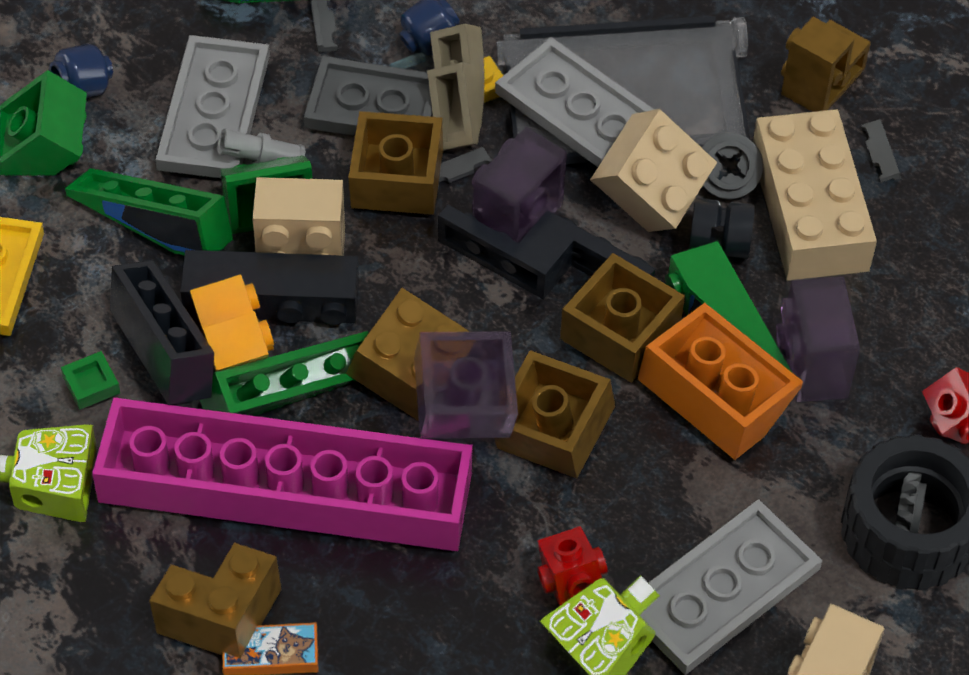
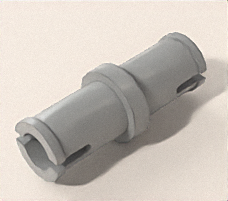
(256, 148)

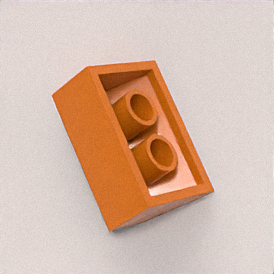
(718, 380)

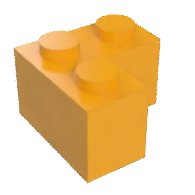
(230, 322)

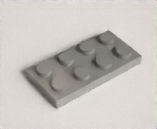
(213, 91)
(570, 99)
(726, 585)

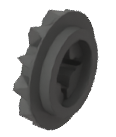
(749, 165)
(911, 503)

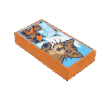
(277, 651)

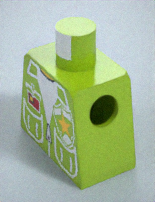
(52, 471)
(604, 626)

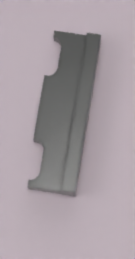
(324, 25)
(880, 150)
(463, 165)

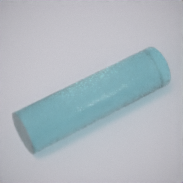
(409, 61)

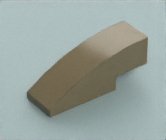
(458, 83)

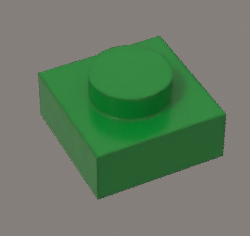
(90, 380)

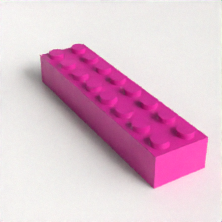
(284, 474)

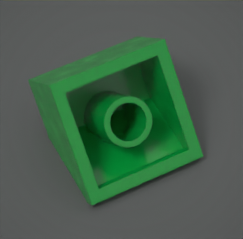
(42, 127)
(240, 186)

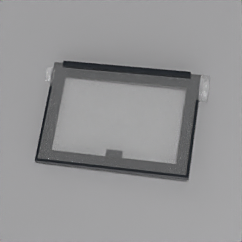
(667, 63)

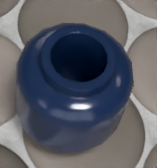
(423, 19)
(84, 68)

